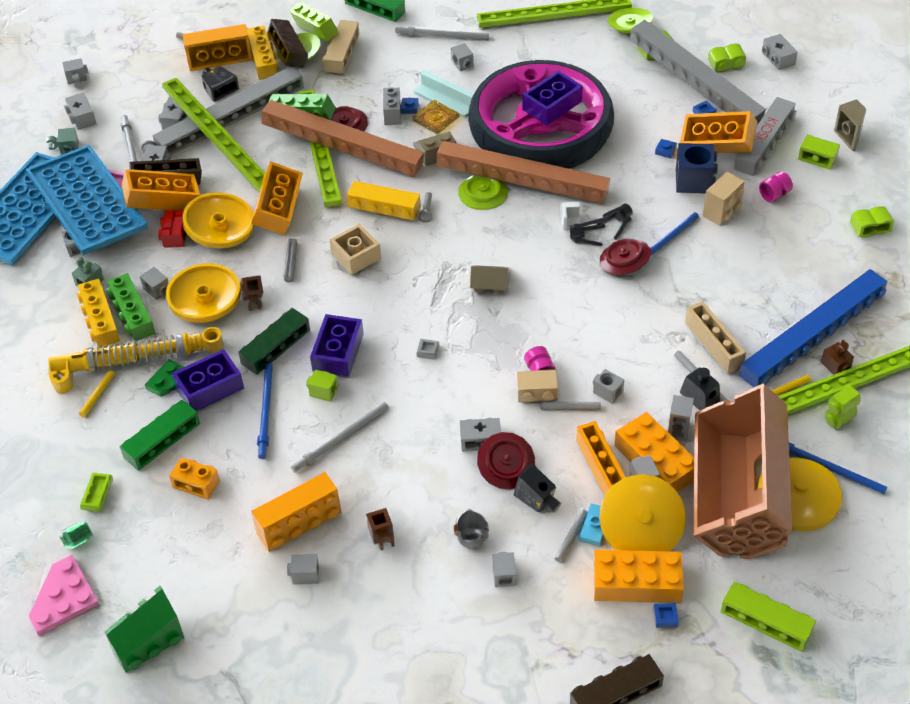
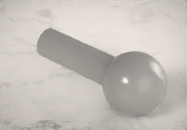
(426, 215)

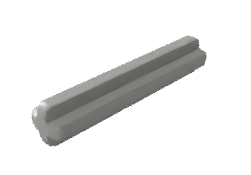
(290, 260)

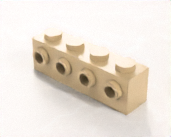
(341, 47)
(715, 337)

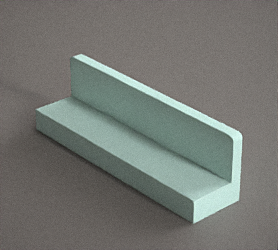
(445, 92)

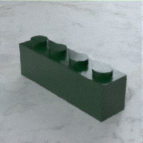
(274, 340)

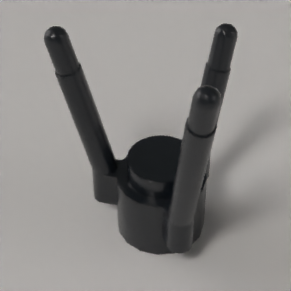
(621, 213)
(577, 230)

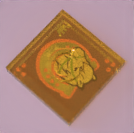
(435, 116)

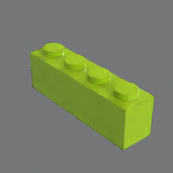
(314, 21)
(768, 616)

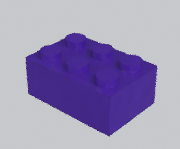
(552, 97)
(337, 345)
(208, 380)

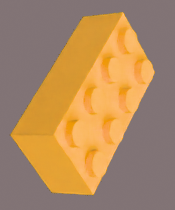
(217, 47)
(727, 131)
(158, 189)
(277, 198)
(647, 437)
(296, 511)
(638, 576)

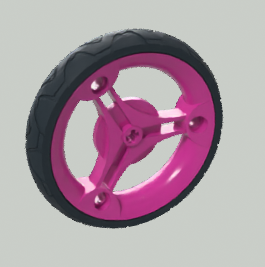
(592, 126)

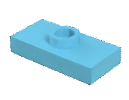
(591, 529)

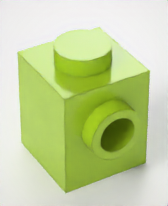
(322, 385)

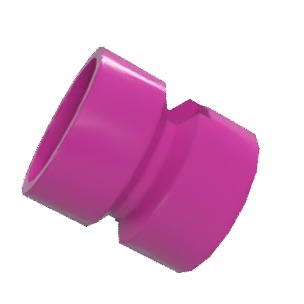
(776, 186)
(538, 359)

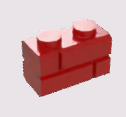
(172, 229)

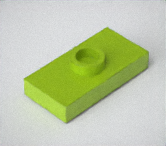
(96, 492)

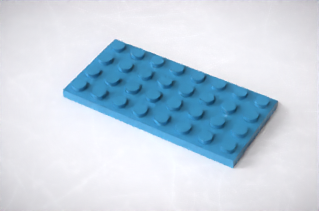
(86, 199)
(22, 213)

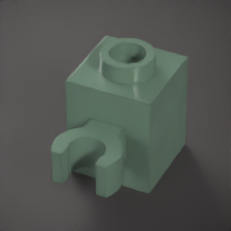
(66, 140)
(86, 272)

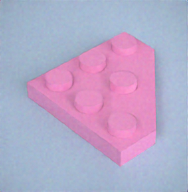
(62, 596)

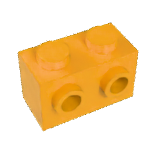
(194, 478)

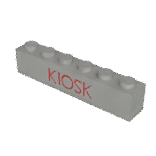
(766, 136)

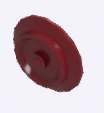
(350, 117)
(625, 256)
(504, 459)

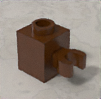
(252, 290)
(837, 357)
(380, 527)

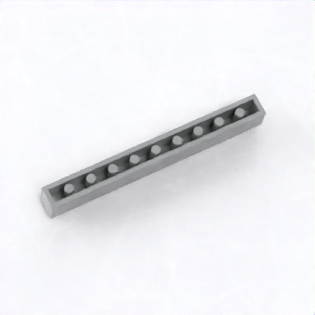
(693, 71)
(231, 109)

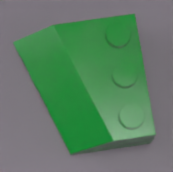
(145, 631)

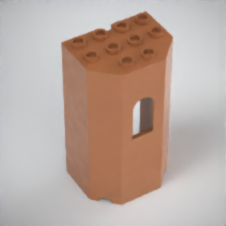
(728, 444)

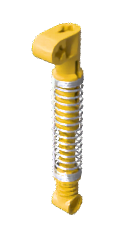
(93, 359)

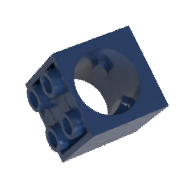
(695, 167)

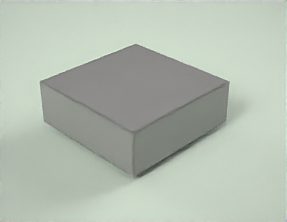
(427, 349)

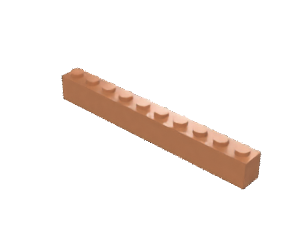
(342, 138)
(523, 172)

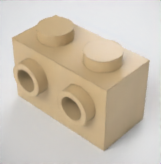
(537, 386)

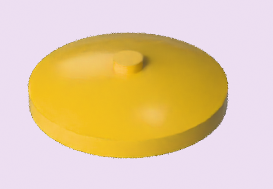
(218, 220)
(203, 293)
(814, 495)
(642, 514)

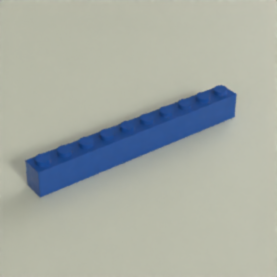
(813, 329)

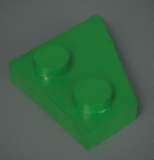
(162, 381)

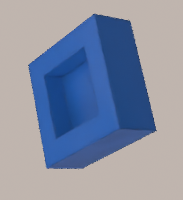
(409, 105)
(704, 107)
(666, 148)
(665, 615)

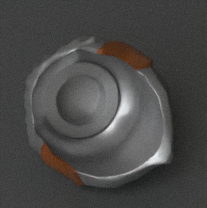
(471, 529)

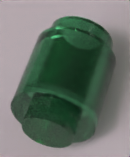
(75, 534)

